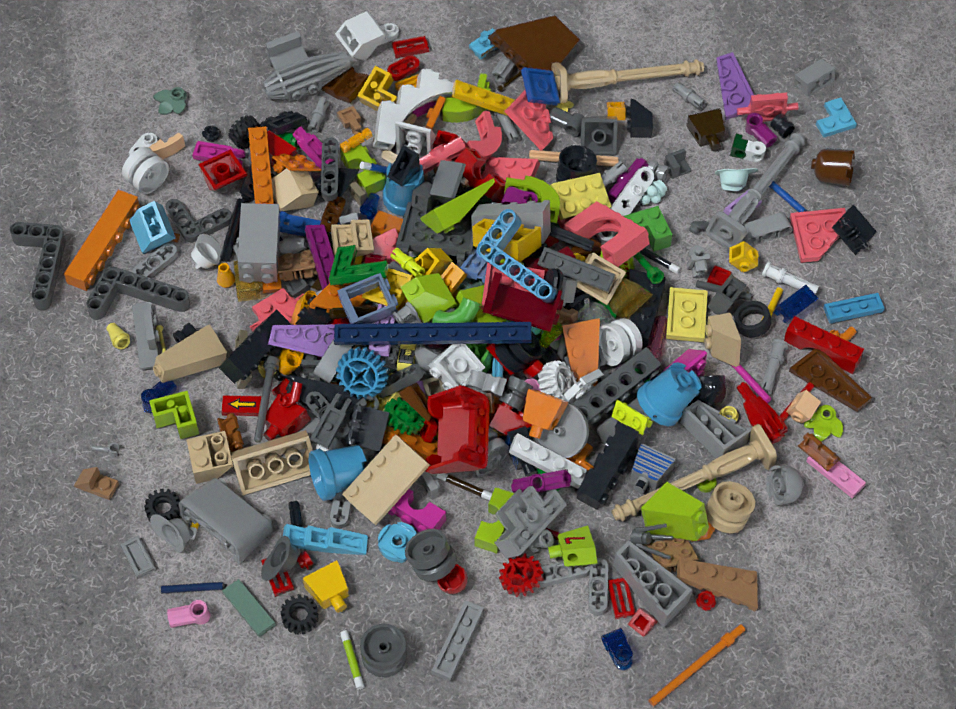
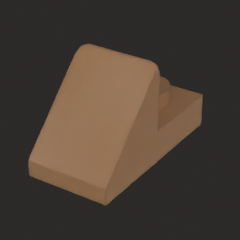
(95, 483)

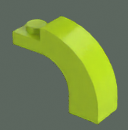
(461, 111)
(541, 189)

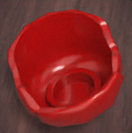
(454, 581)

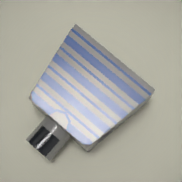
(650, 468)

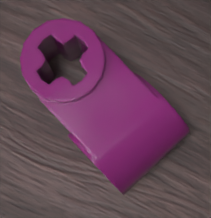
(516, 195)

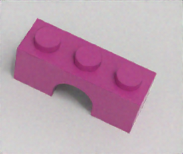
(427, 518)

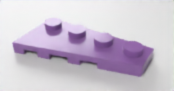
(733, 84)

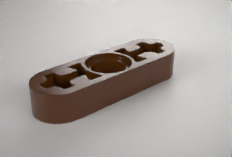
(336, 210)

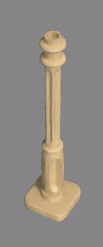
(601, 78)
(758, 448)

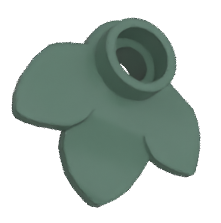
(170, 102)

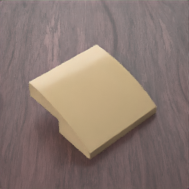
(355, 233)

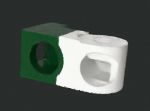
(747, 149)

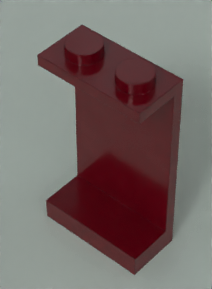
(521, 305)

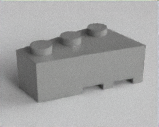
(714, 430)

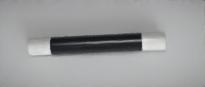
(660, 260)

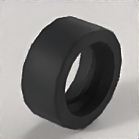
(753, 330)

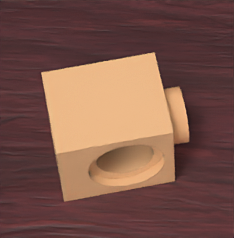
(803, 407)

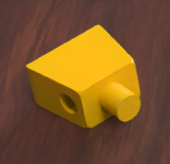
(328, 587)

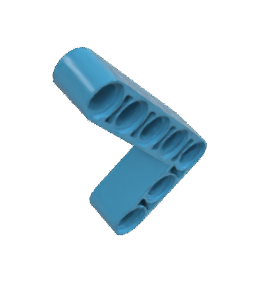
(508, 268)

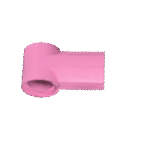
(186, 614)

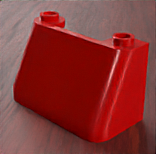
(461, 430)

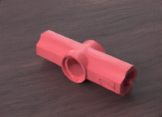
(442, 152)

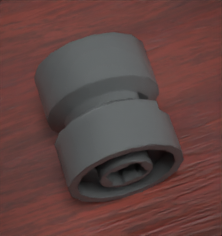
(515, 393)

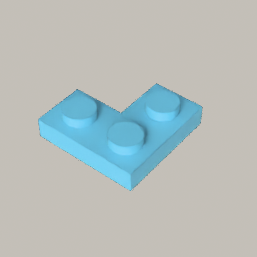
(838, 120)

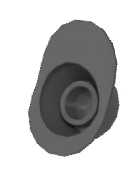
(280, 559)

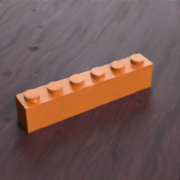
(102, 240)

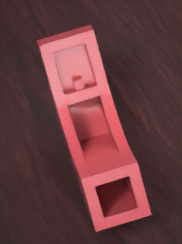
(489, 136)

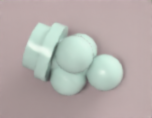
(654, 193)

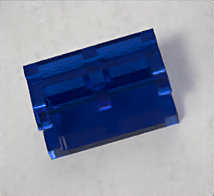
(796, 303)

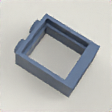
(361, 287)

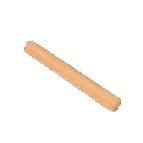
(554, 156)

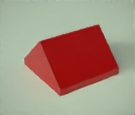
(221, 170)

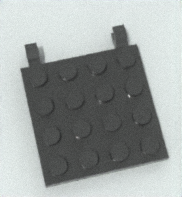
(418, 236)

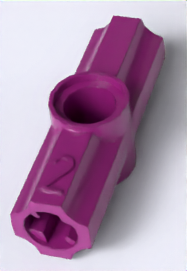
(625, 177)
(550, 481)

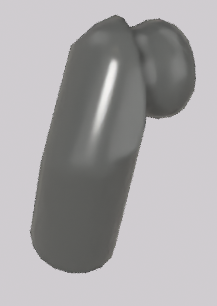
(696, 225)

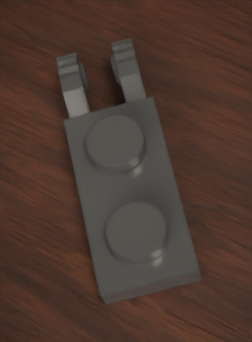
(330, 422)

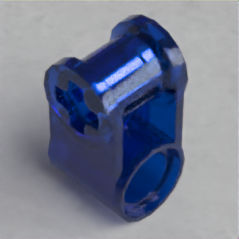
(617, 646)

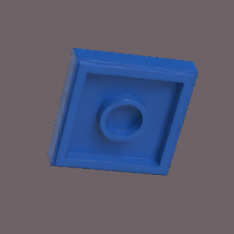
(540, 86)

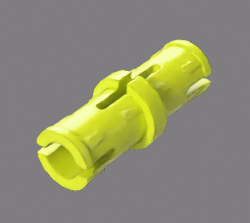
(407, 262)

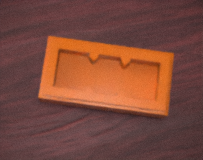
(433, 113)

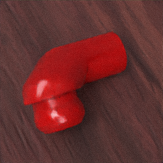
(292, 397)

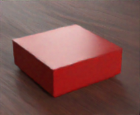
(718, 275)

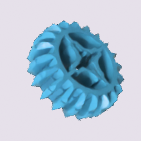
(353, 361)

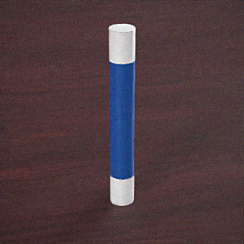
(373, 167)

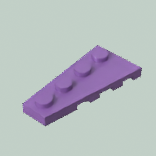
(303, 338)

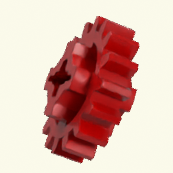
(516, 583)

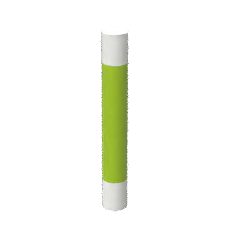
(352, 660)

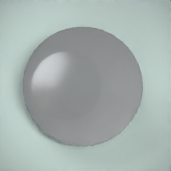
(569, 435)

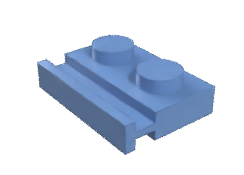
(475, 266)

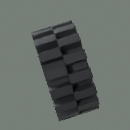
(239, 133)
(161, 497)
(296, 603)

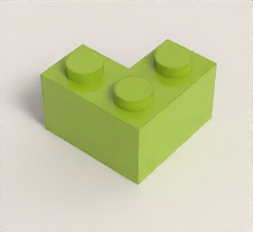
(175, 409)

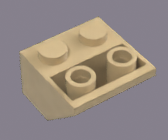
(209, 456)

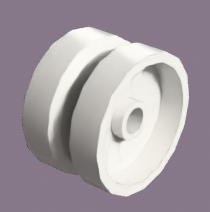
(145, 170)
(619, 341)

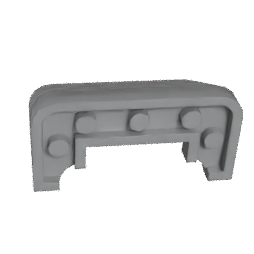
(226, 518)

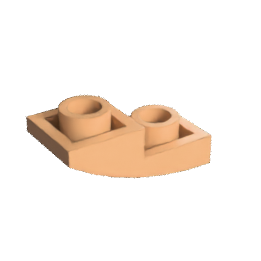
(169, 148)

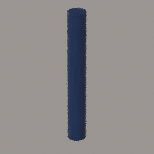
(191, 587)

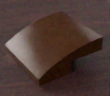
(346, 85)

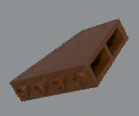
(535, 43)

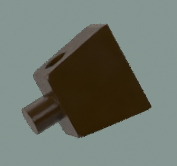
(707, 128)

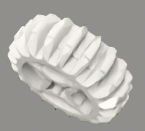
(556, 379)

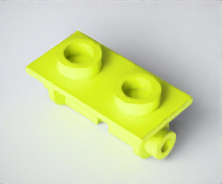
(631, 417)

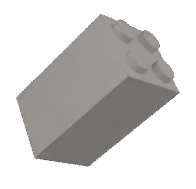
(259, 242)

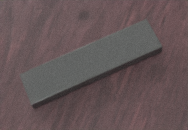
(577, 269)

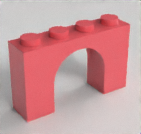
(600, 218)

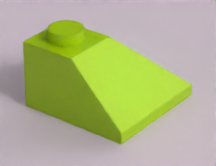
(428, 296)

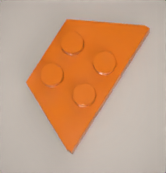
(329, 298)

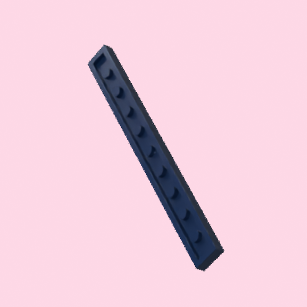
(433, 333)

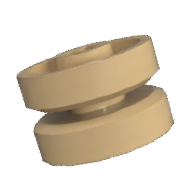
(730, 507)

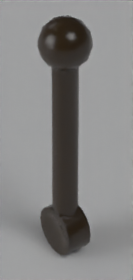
(500, 88)

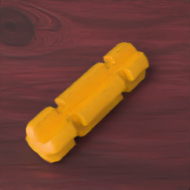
(355, 140)

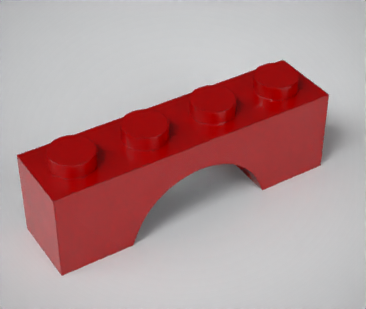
(842, 352)

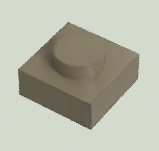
(358, 193)

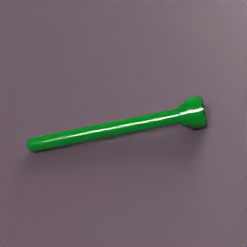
(654, 274)

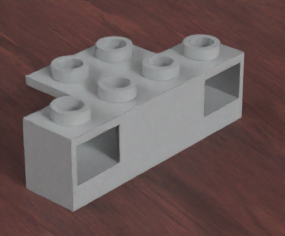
(525, 518)

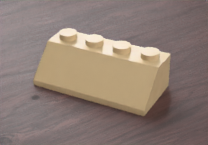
(263, 466)
(385, 479)

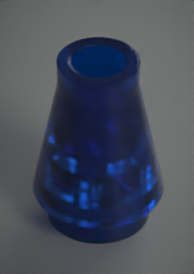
(370, 206)

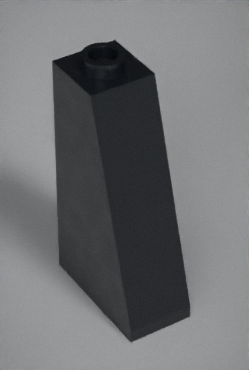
(326, 389)

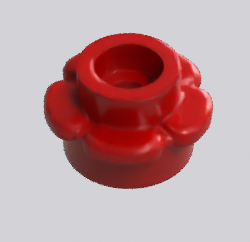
(304, 560)
(706, 595)

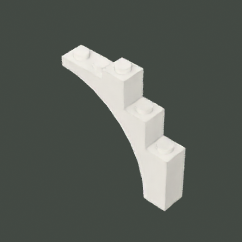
(409, 98)

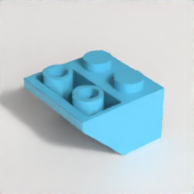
(151, 226)

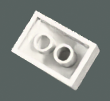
(415, 137)

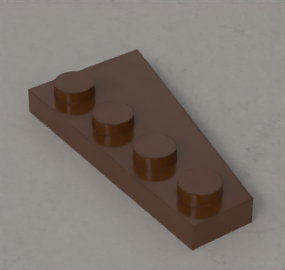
(830, 379)

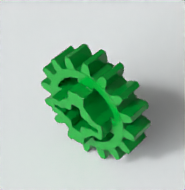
(403, 416)

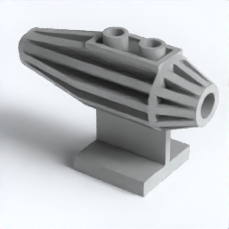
(296, 72)

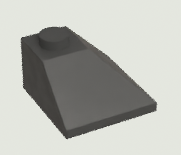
(599, 134)

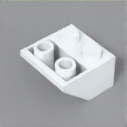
(360, 35)

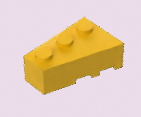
(520, 246)

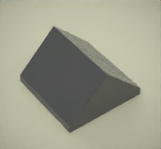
(447, 181)

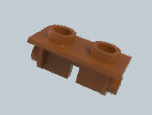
(230, 426)
(818, 451)

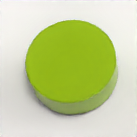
(707, 486)

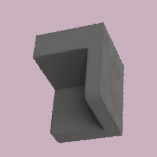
(677, 163)

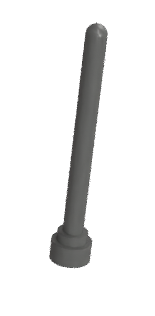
(271, 364)

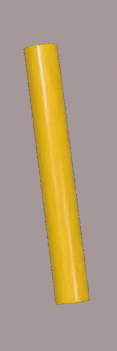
(775, 299)

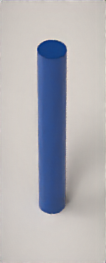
(789, 199)

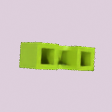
(370, 180)
(490, 532)

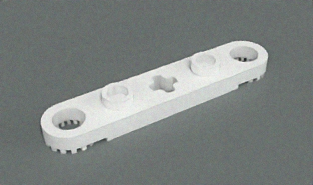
(632, 194)

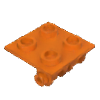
(293, 163)

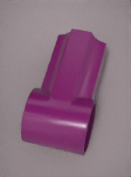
(760, 130)

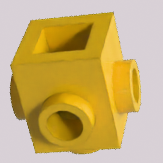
(743, 256)

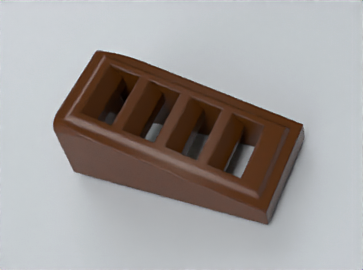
(416, 398)

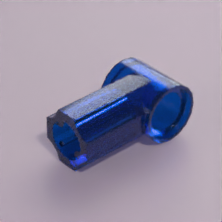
(158, 391)

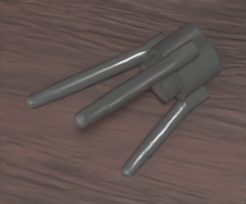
(641, 538)

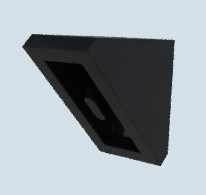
(405, 166)

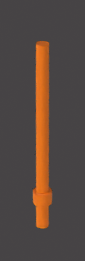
(726, 641)

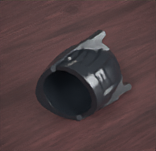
(712, 390)

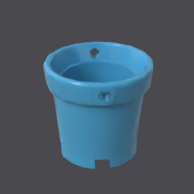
(396, 196)
(669, 394)
(335, 469)

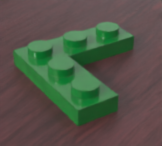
(345, 271)

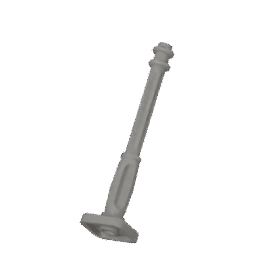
(729, 229)

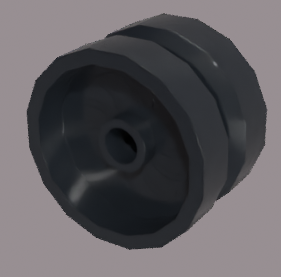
(519, 356)

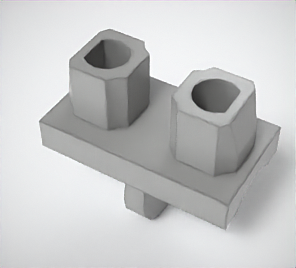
(698, 261)

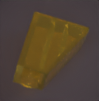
(628, 298)

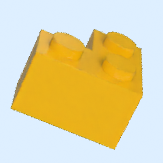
(376, 88)

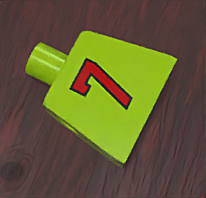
(575, 547)

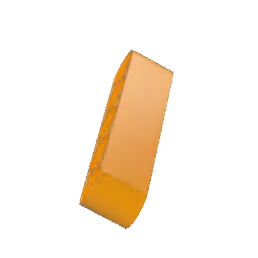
(291, 359)

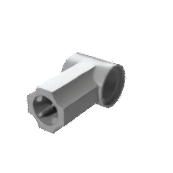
(503, 70)

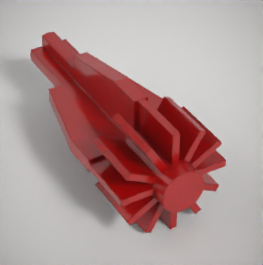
(762, 413)

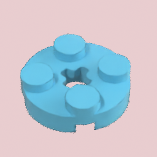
(387, 545)

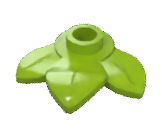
(823, 425)

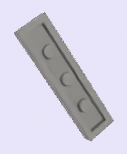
(457, 640)

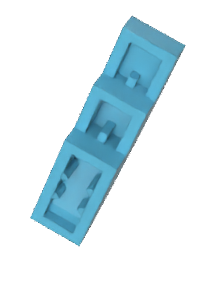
(325, 540)

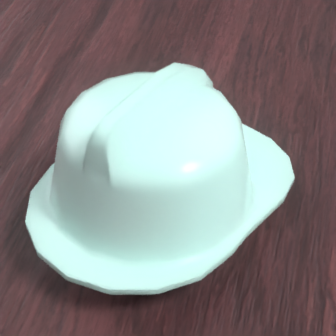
(734, 179)

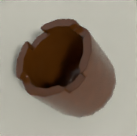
(834, 166)

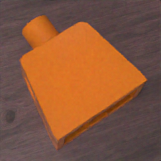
(542, 411)

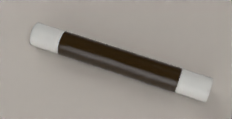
(464, 485)

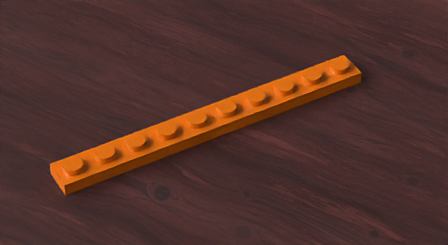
(262, 180)

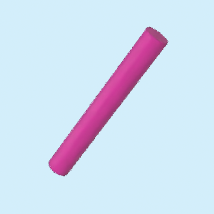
(752, 383)

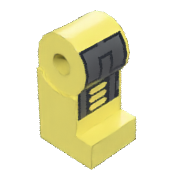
(406, 356)

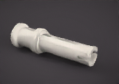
(783, 276)

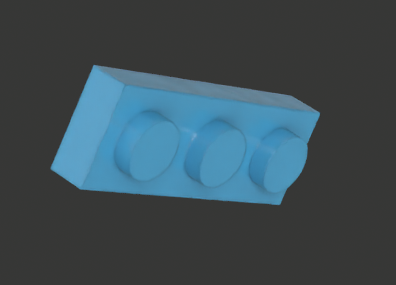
(853, 308)

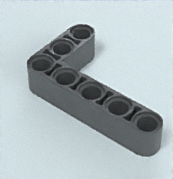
(52, 240)
(136, 289)

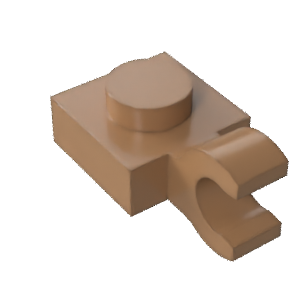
(350, 118)

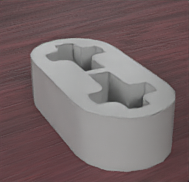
(336, 509)

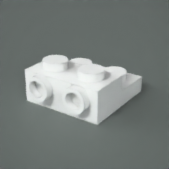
(455, 365)

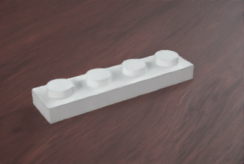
(545, 459)

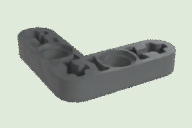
(197, 226)
(346, 423)

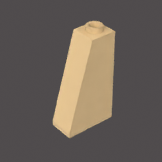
(190, 356)

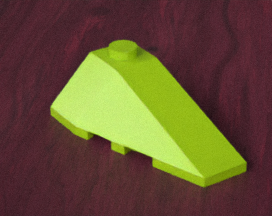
(447, 215)

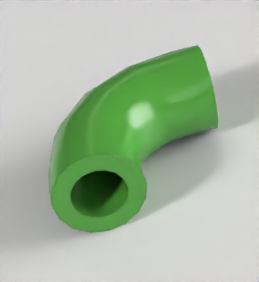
(463, 314)

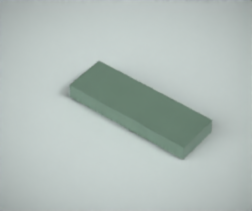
(248, 608)

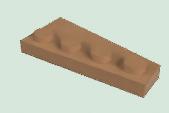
(724, 581)

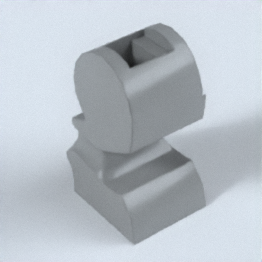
(486, 382)

